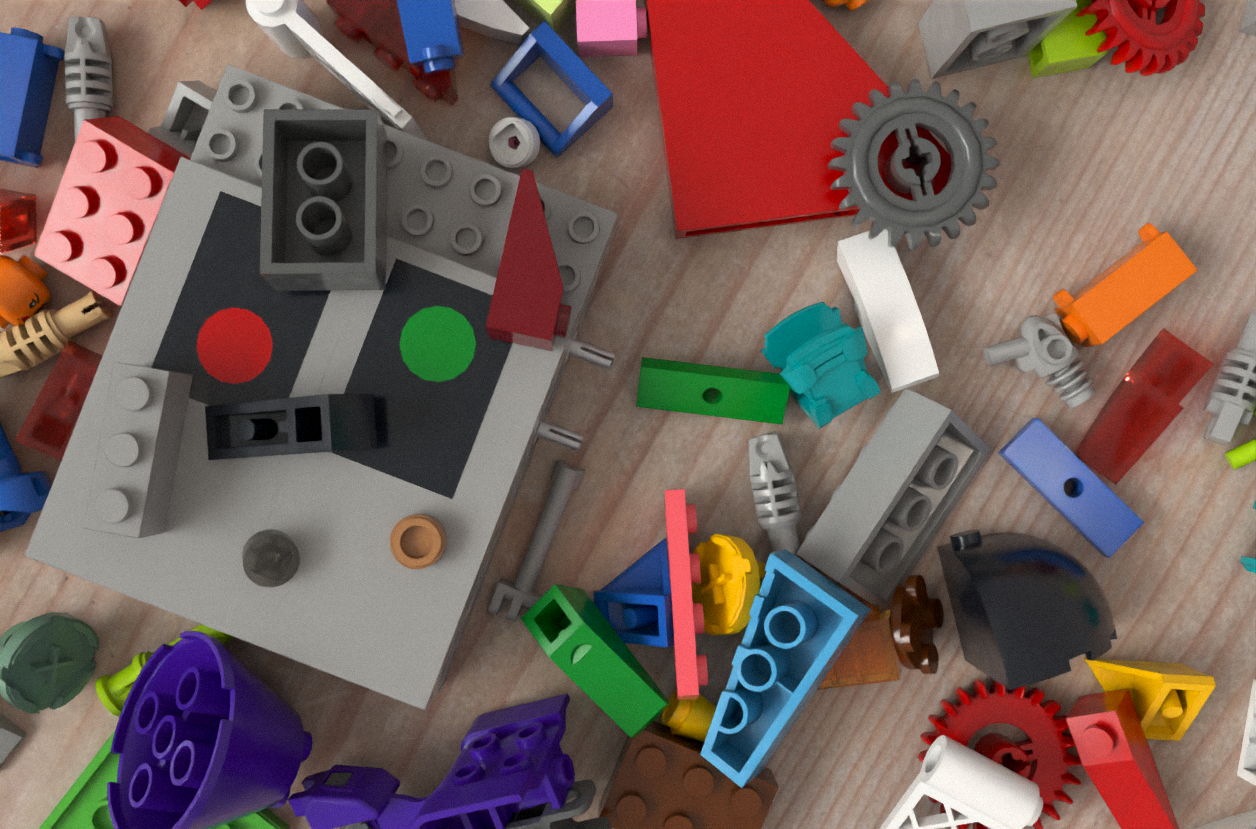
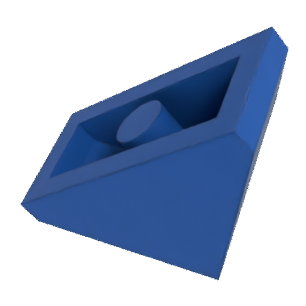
(641, 601)

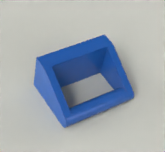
(572, 71)

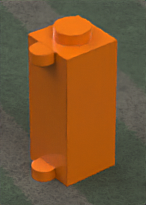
(1124, 289)

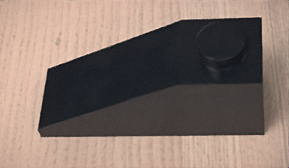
(291, 426)

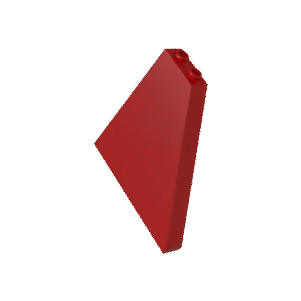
(752, 110)

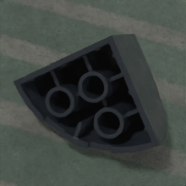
(1023, 606)

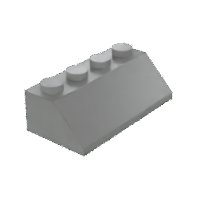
(895, 498)

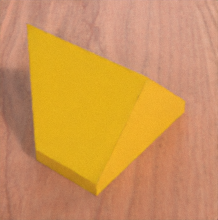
(1162, 692)

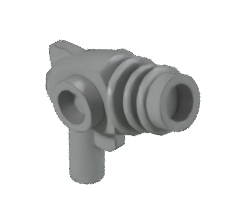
(1048, 352)

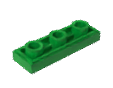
(712, 390)

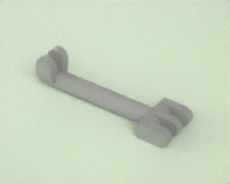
(521, 592)

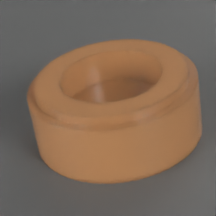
(418, 541)

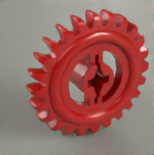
(1140, 41)
(1044, 745)

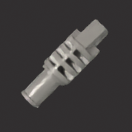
(88, 70)
(1234, 389)
(775, 491)

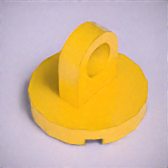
(727, 583)

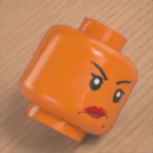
(21, 290)

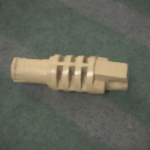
(48, 333)

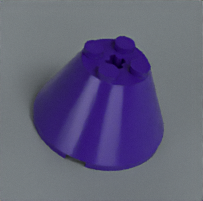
(202, 741)

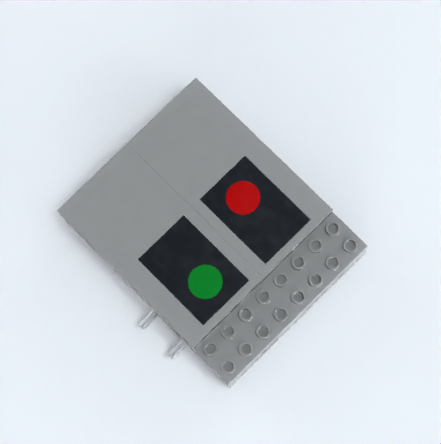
(448, 404)

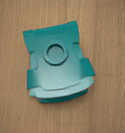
(821, 361)

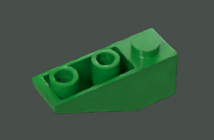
(595, 657)

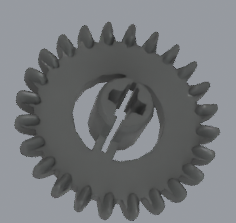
(926, 212)

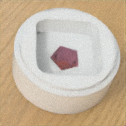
(514, 142)

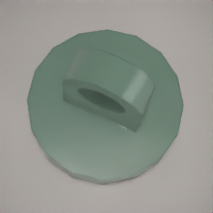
(46, 661)

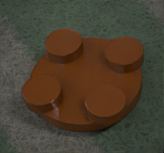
(913, 624)

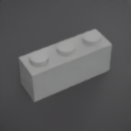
(137, 451)

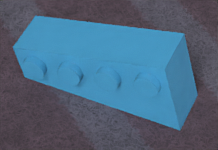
(787, 650)

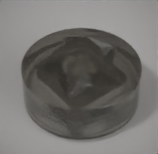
(270, 558)

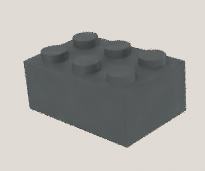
(323, 199)

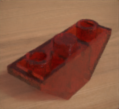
(381, 26)

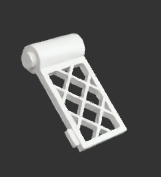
(300, 35)
(970, 785)

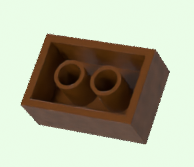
(671, 786)

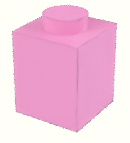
(609, 27)

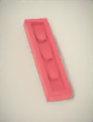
(687, 616)

